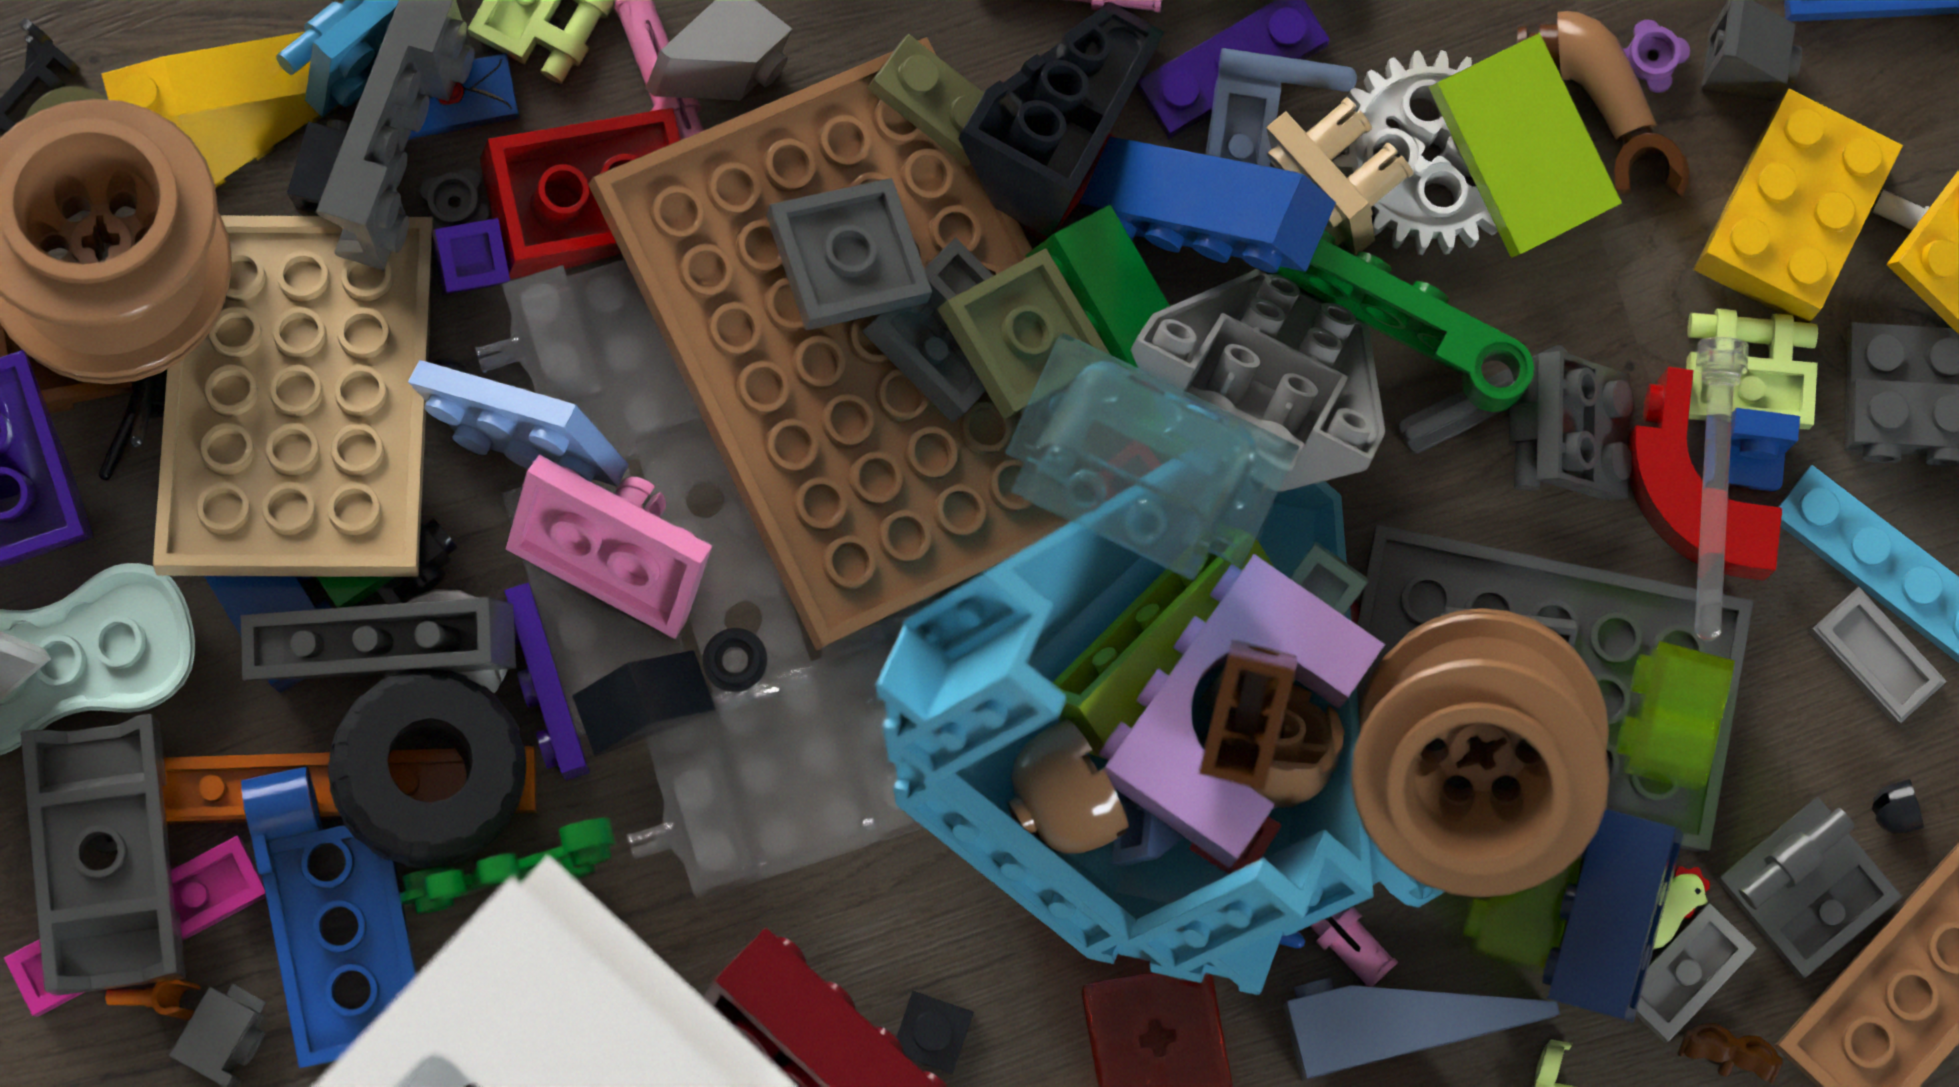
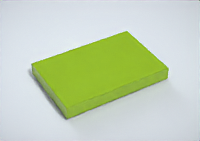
(1525, 145)

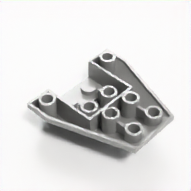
(1277, 364)

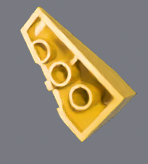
(223, 97)

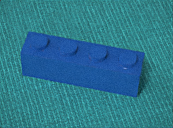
(1210, 204)

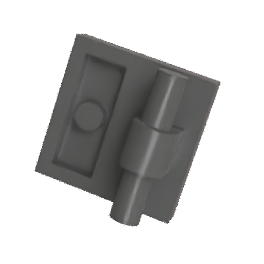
(1573, 428)
(1809, 887)

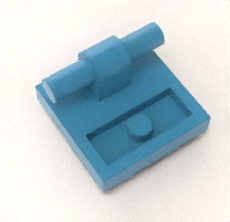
(341, 49)

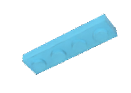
(1875, 557)

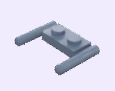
(1250, 96)

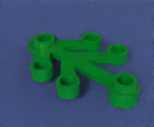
(581, 848)

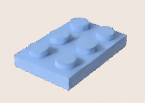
(516, 423)

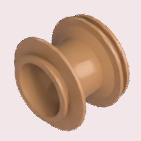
(164, 261)
(1505, 683)

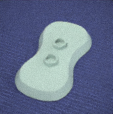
(113, 647)

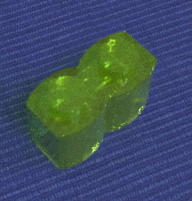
(1676, 715)

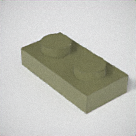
(927, 94)

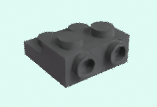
(1902, 393)

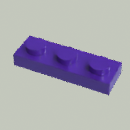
(1185, 87)
(543, 687)

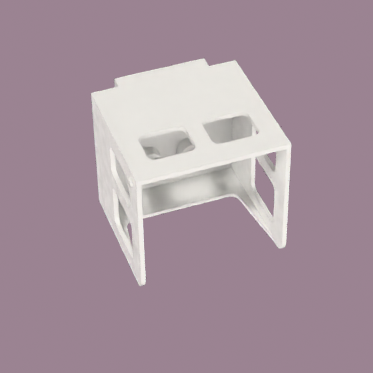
(550, 997)

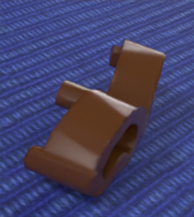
(1720, 1045)

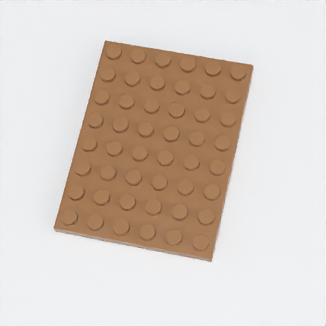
(827, 440)

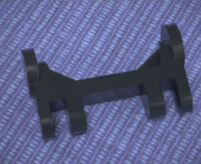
(40, 57)

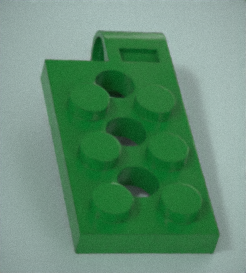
(1417, 319)

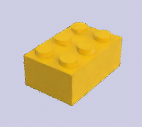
(1798, 207)

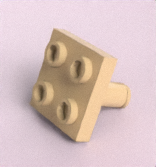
(1313, 156)

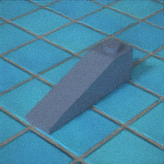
(1372, 1024)

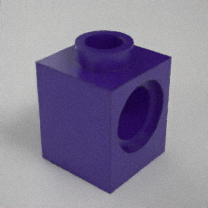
(470, 256)

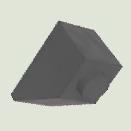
(1750, 52)

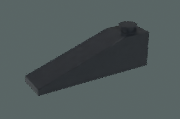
(1049, 120)

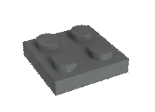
(848, 254)

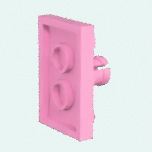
(609, 543)

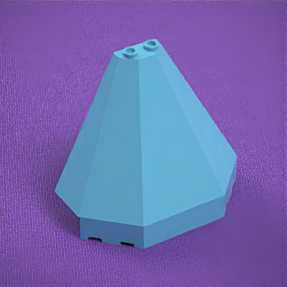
(977, 686)

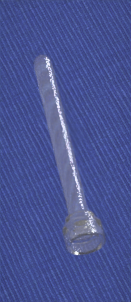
(1721, 364)

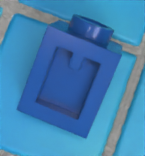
(1760, 447)

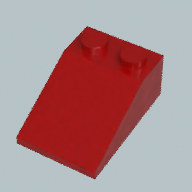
(543, 191)

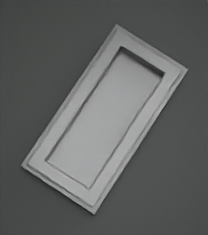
(1877, 656)

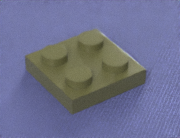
(1012, 326)

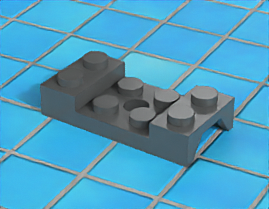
(419, 57)
(117, 921)

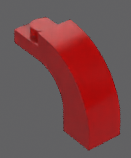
(1672, 489)

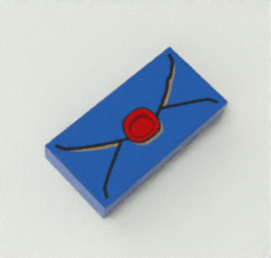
(482, 100)

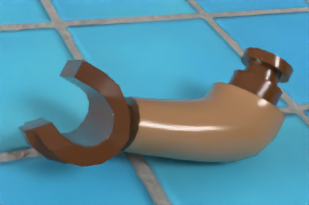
(1595, 59)

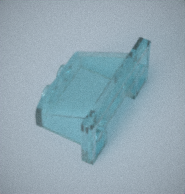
(1145, 460)

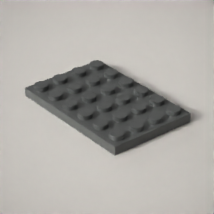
(1615, 620)

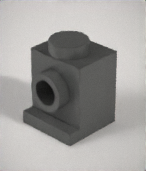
(222, 1034)

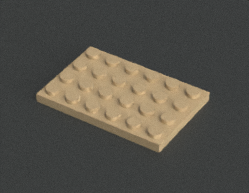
(296, 412)

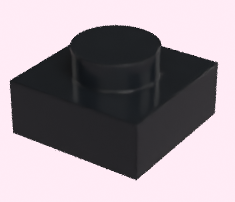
(933, 1032)

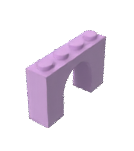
(1161, 756)

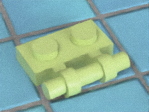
(521, 24)
(1770, 383)

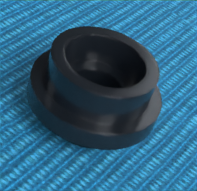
(727, 641)

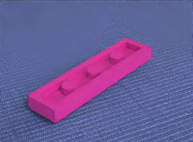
(203, 893)

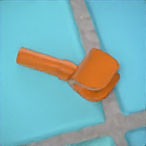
(163, 997)

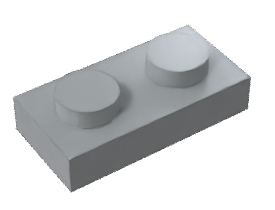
(1690, 971)

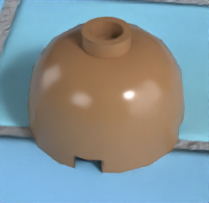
(1304, 751)
(1064, 793)

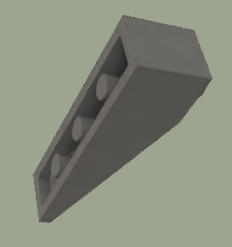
(379, 640)

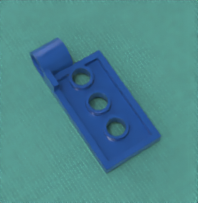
(284, 835)

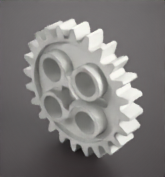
(1406, 206)

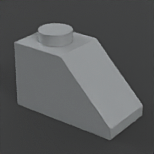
(722, 53)

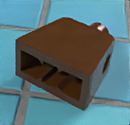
(1248, 708)

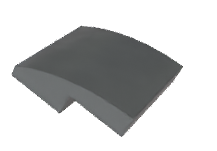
(922, 342)

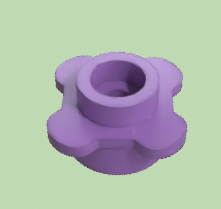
(1670, 52)

